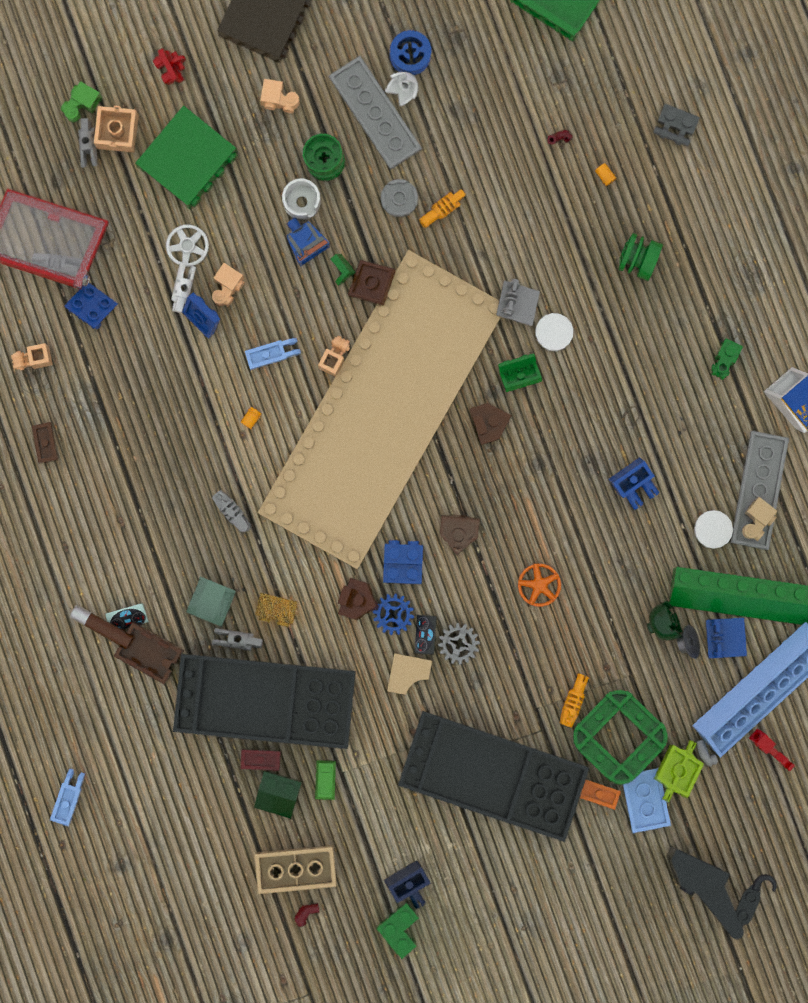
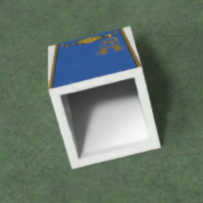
(791, 397)

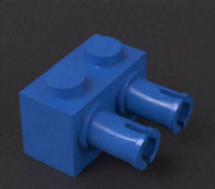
(631, 478)

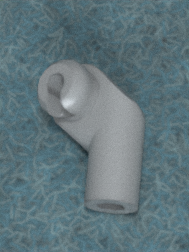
(704, 755)

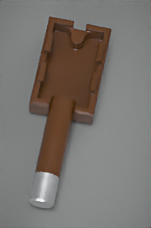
(136, 647)

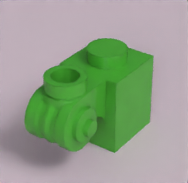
(81, 97)

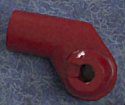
(303, 913)

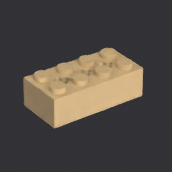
(306, 877)

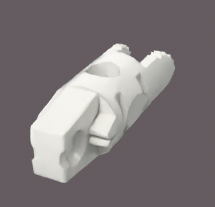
(179, 296)

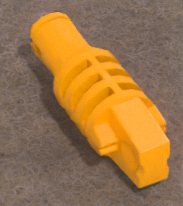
(442, 208)
(574, 701)

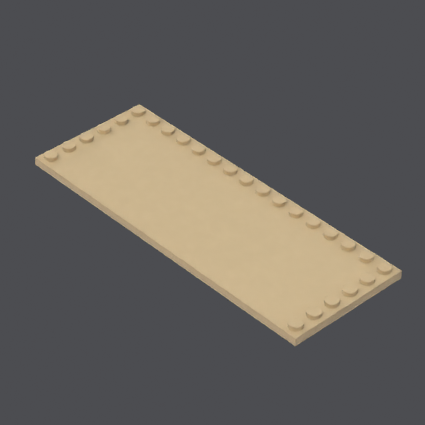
(382, 410)

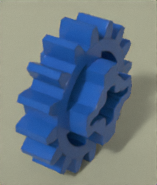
(403, 605)

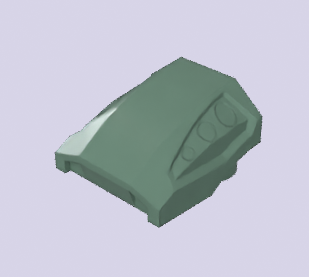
(211, 601)

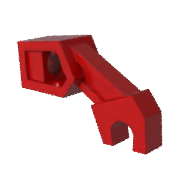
(766, 745)

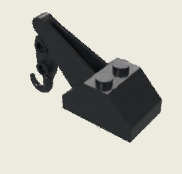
(709, 882)

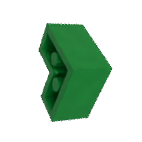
(394, 929)

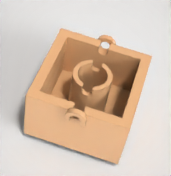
(116, 129)

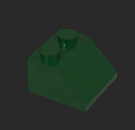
(277, 794)

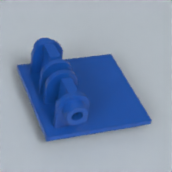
(91, 305)
(726, 638)

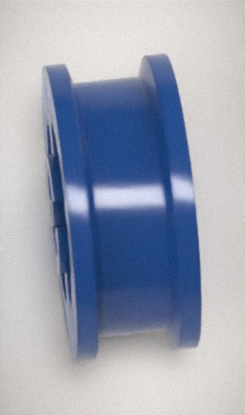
(423, 51)

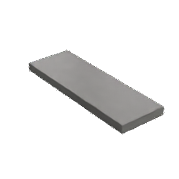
(375, 112)
(760, 479)

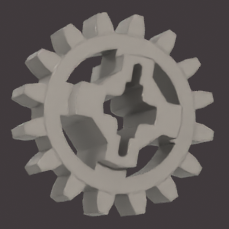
(455, 653)

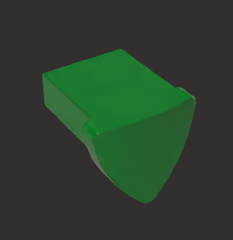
(344, 267)

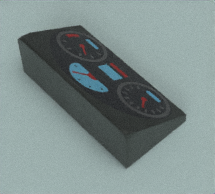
(425, 634)

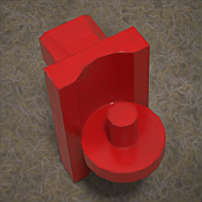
(173, 64)

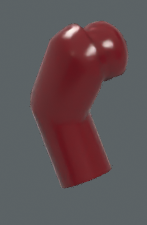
(558, 136)

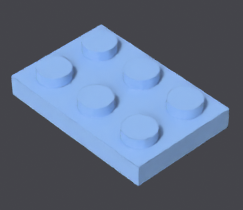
(645, 802)

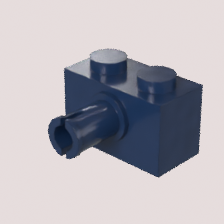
(408, 883)

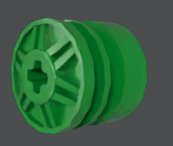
(316, 150)
(640, 256)

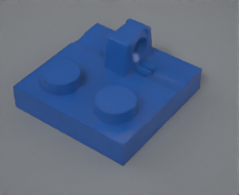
(201, 315)

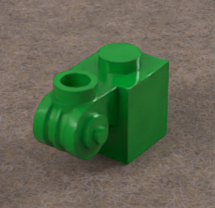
(726, 357)

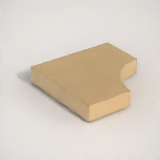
(407, 671)

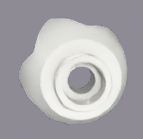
(404, 85)

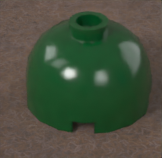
(664, 623)

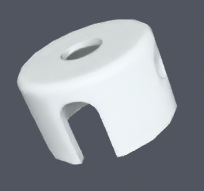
(301, 188)

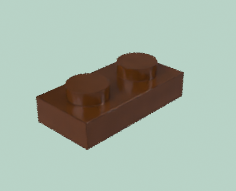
(44, 443)

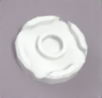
(554, 332)
(713, 529)

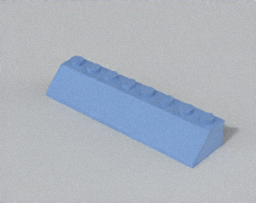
(756, 694)

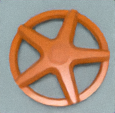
(539, 585)

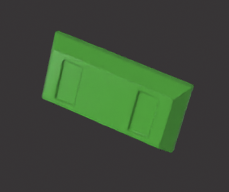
(325, 780)

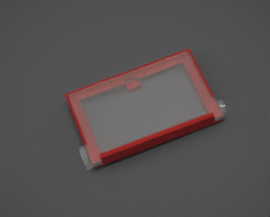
(48, 239)

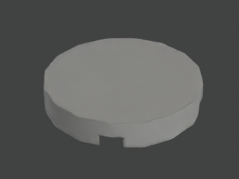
(399, 198)

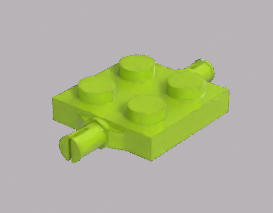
(679, 771)

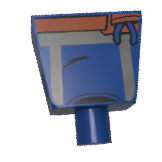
(305, 241)

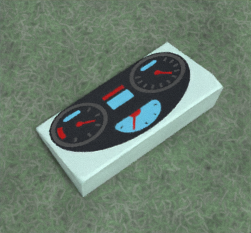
(124, 617)

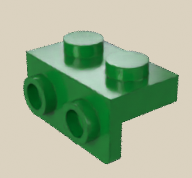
(519, 372)

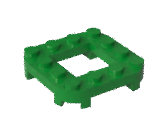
(599, 716)

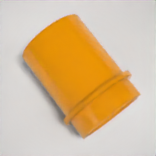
(605, 174)
(250, 418)

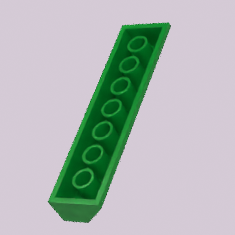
(739, 595)

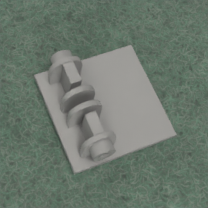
(517, 302)

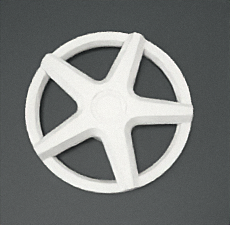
(187, 245)

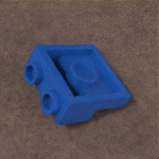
(403, 562)

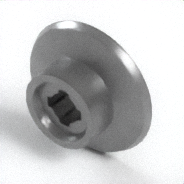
(689, 642)

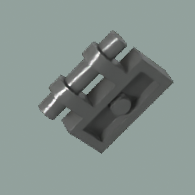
(677, 120)

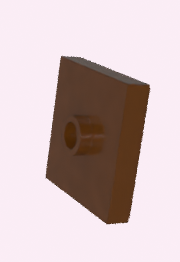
(371, 282)

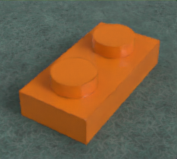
(600, 794)

